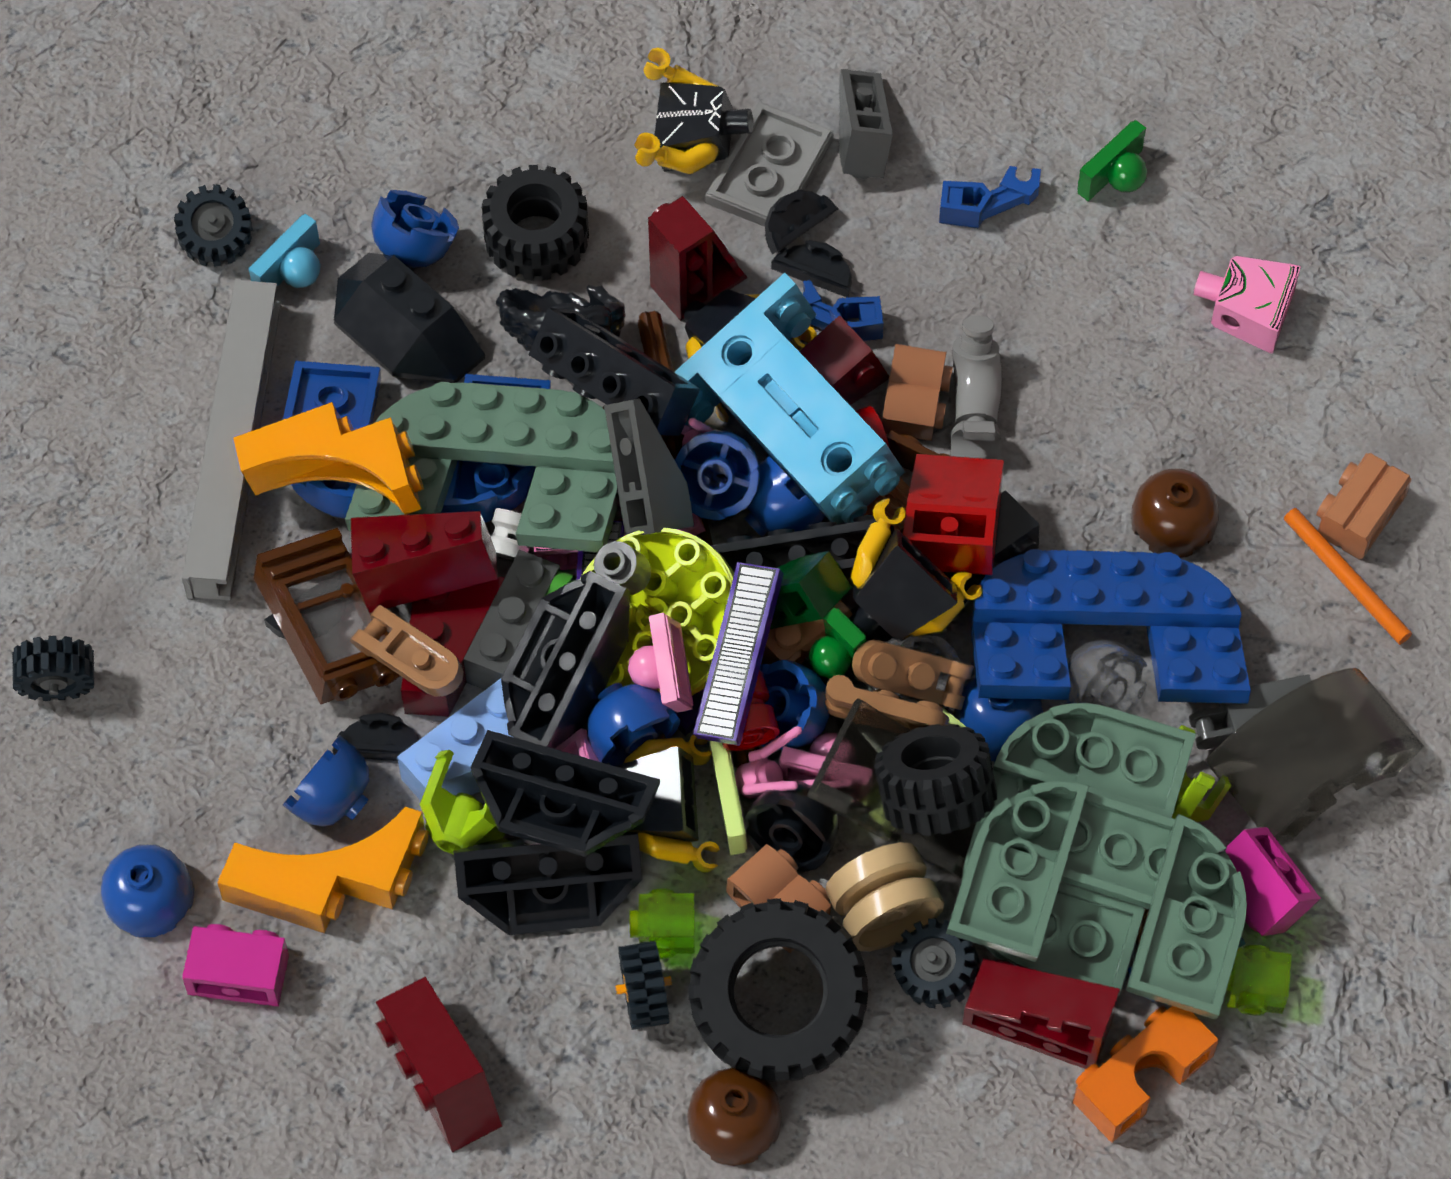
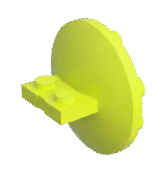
(688, 585)

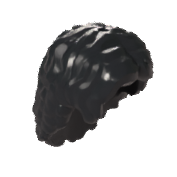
(524, 311)

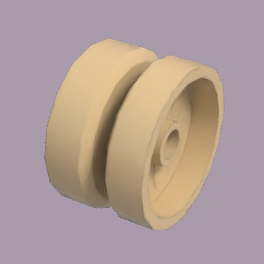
(884, 895)

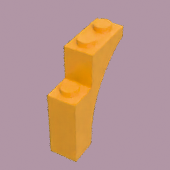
(328, 448)
(313, 886)

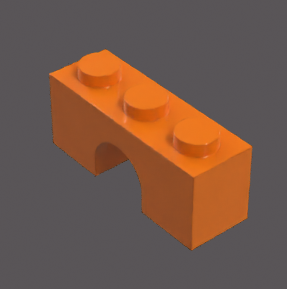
(1171, 1042)

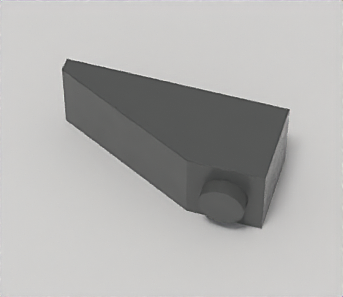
(863, 124)
(647, 477)

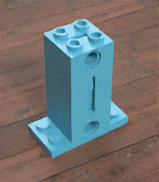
(791, 405)

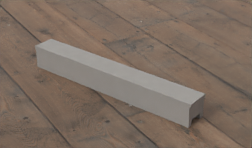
(235, 411)

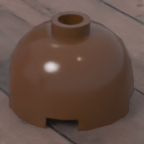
(1175, 512)
(734, 1116)

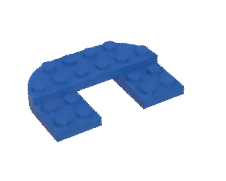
(355, 395)
(1185, 609)

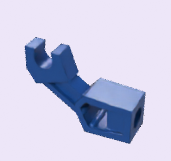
(1008, 195)
(865, 308)

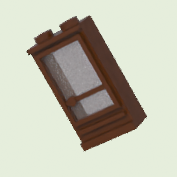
(318, 612)

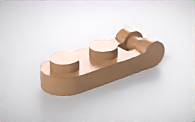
(409, 653)
(911, 672)
(841, 696)

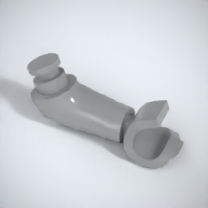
(977, 391)

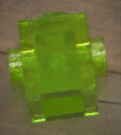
(667, 920)
(1259, 981)

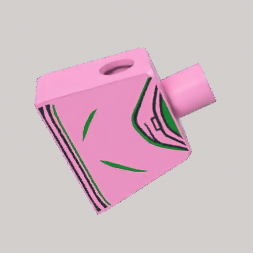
(1250, 299)

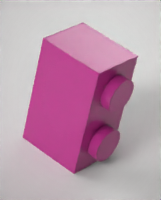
(1273, 883)
(236, 965)

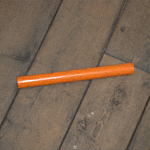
(1347, 576)

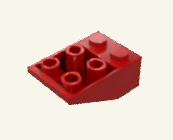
(955, 511)

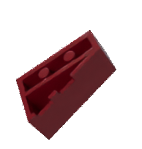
(687, 258)
(845, 361)
(419, 556)
(452, 622)
(1042, 1011)
(439, 1062)

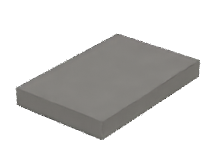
(768, 163)

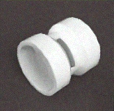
(506, 526)

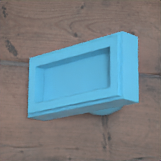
(290, 257)

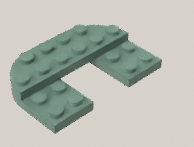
(555, 430)
(1119, 759)
(1120, 852)

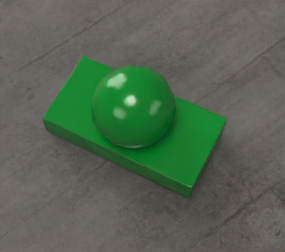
(1116, 164)
(835, 651)

